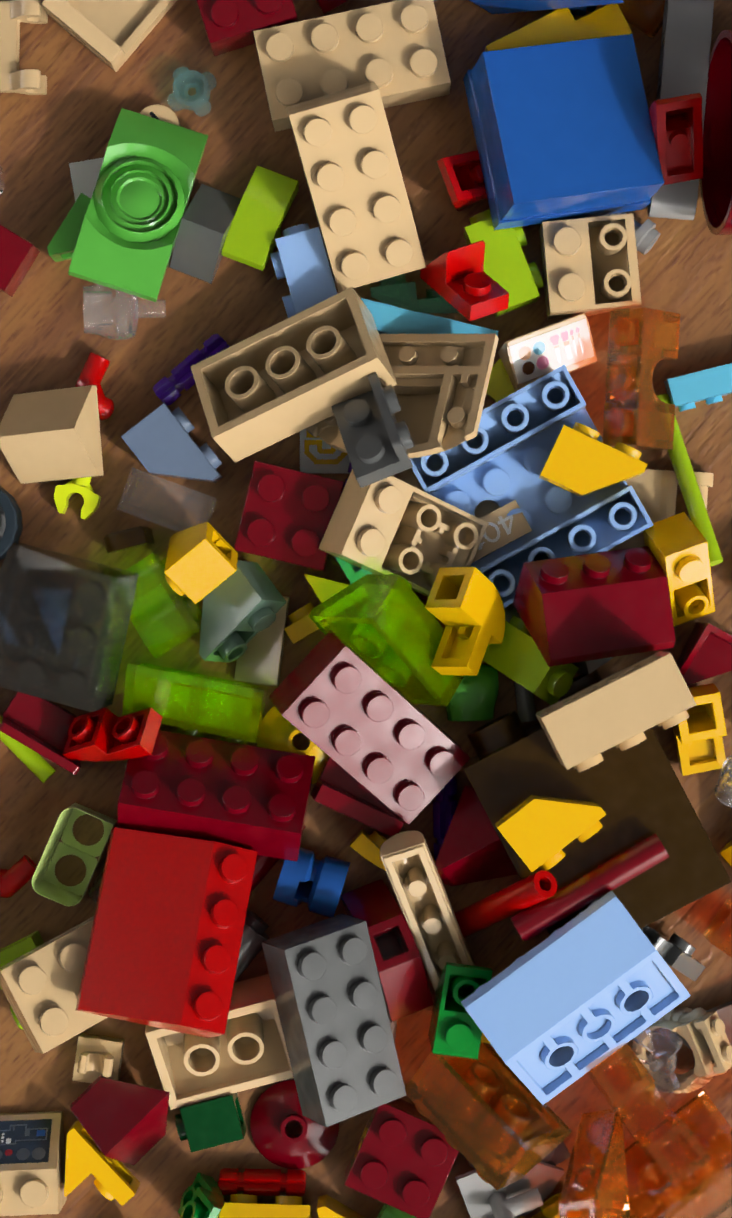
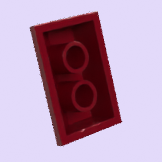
(596, 605)

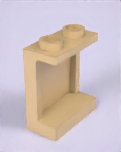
(108, 26)

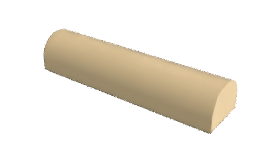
(424, 903)

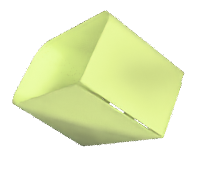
(44, 878)

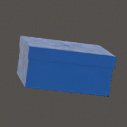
(563, 131)

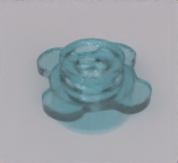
(183, 81)

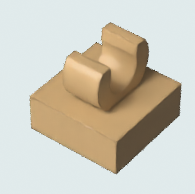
(97, 1056)

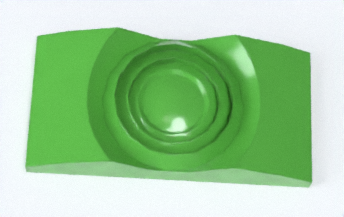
(137, 205)

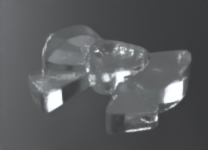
(662, 1060)

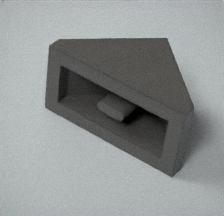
(204, 233)

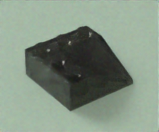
(62, 626)

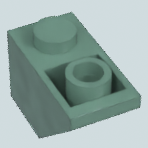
(237, 612)

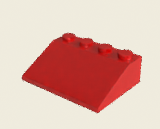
(167, 932)

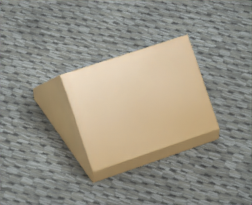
(53, 435)

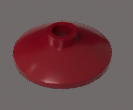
(268, 1130)

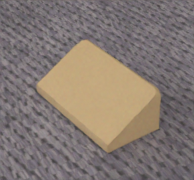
(264, 653)

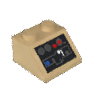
(32, 1163)

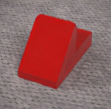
(679, 137)
(463, 179)
(464, 284)

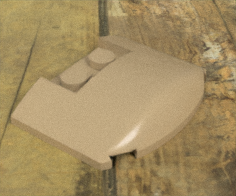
(438, 387)

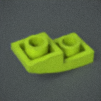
(260, 218)

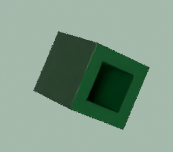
(211, 1122)

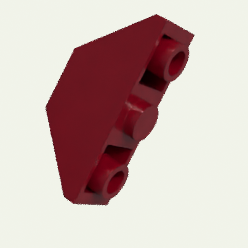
(394, 949)

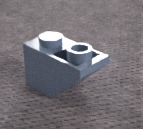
(167, 448)

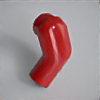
(92, 374)
(16, 877)

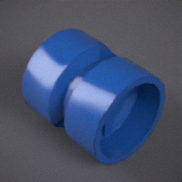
(323, 893)

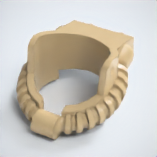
(706, 1038)

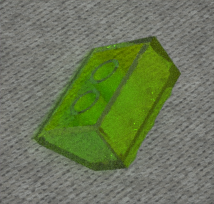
(392, 633)
(196, 701)

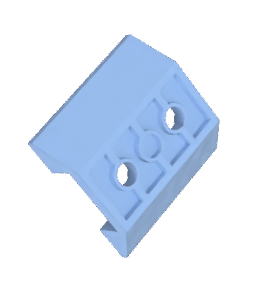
(506, 466)
(575, 998)

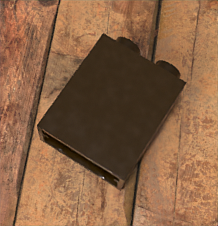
(631, 787)

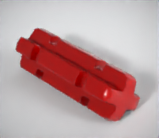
(262, 1182)

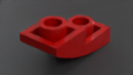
(106, 737)

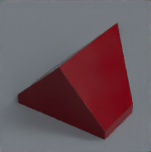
(705, 653)
(472, 846)
(122, 1117)

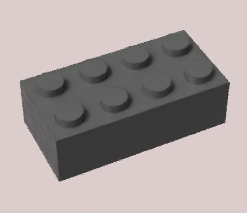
(334, 1019)

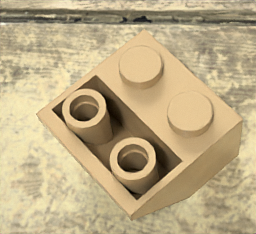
(589, 265)

